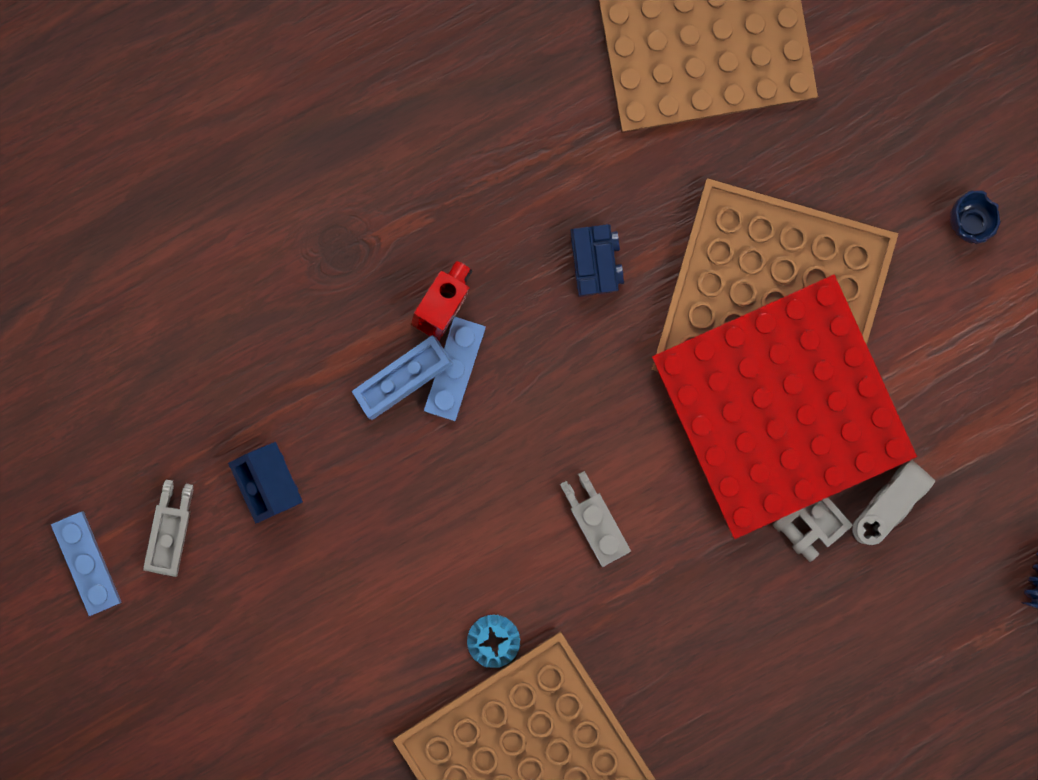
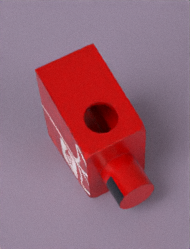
(436, 311)

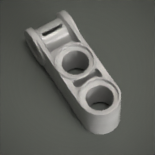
(893, 502)

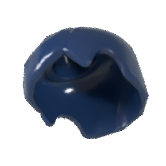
(975, 217)

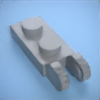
(597, 523)
(168, 532)

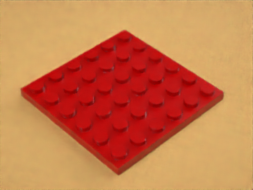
(784, 406)

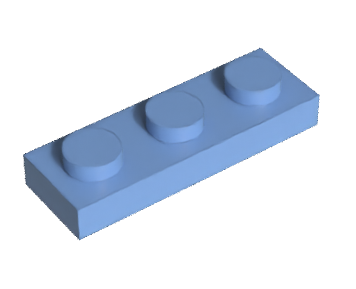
(402, 377)
(451, 384)
(86, 563)

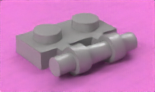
(824, 521)

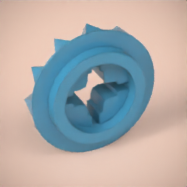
(480, 632)

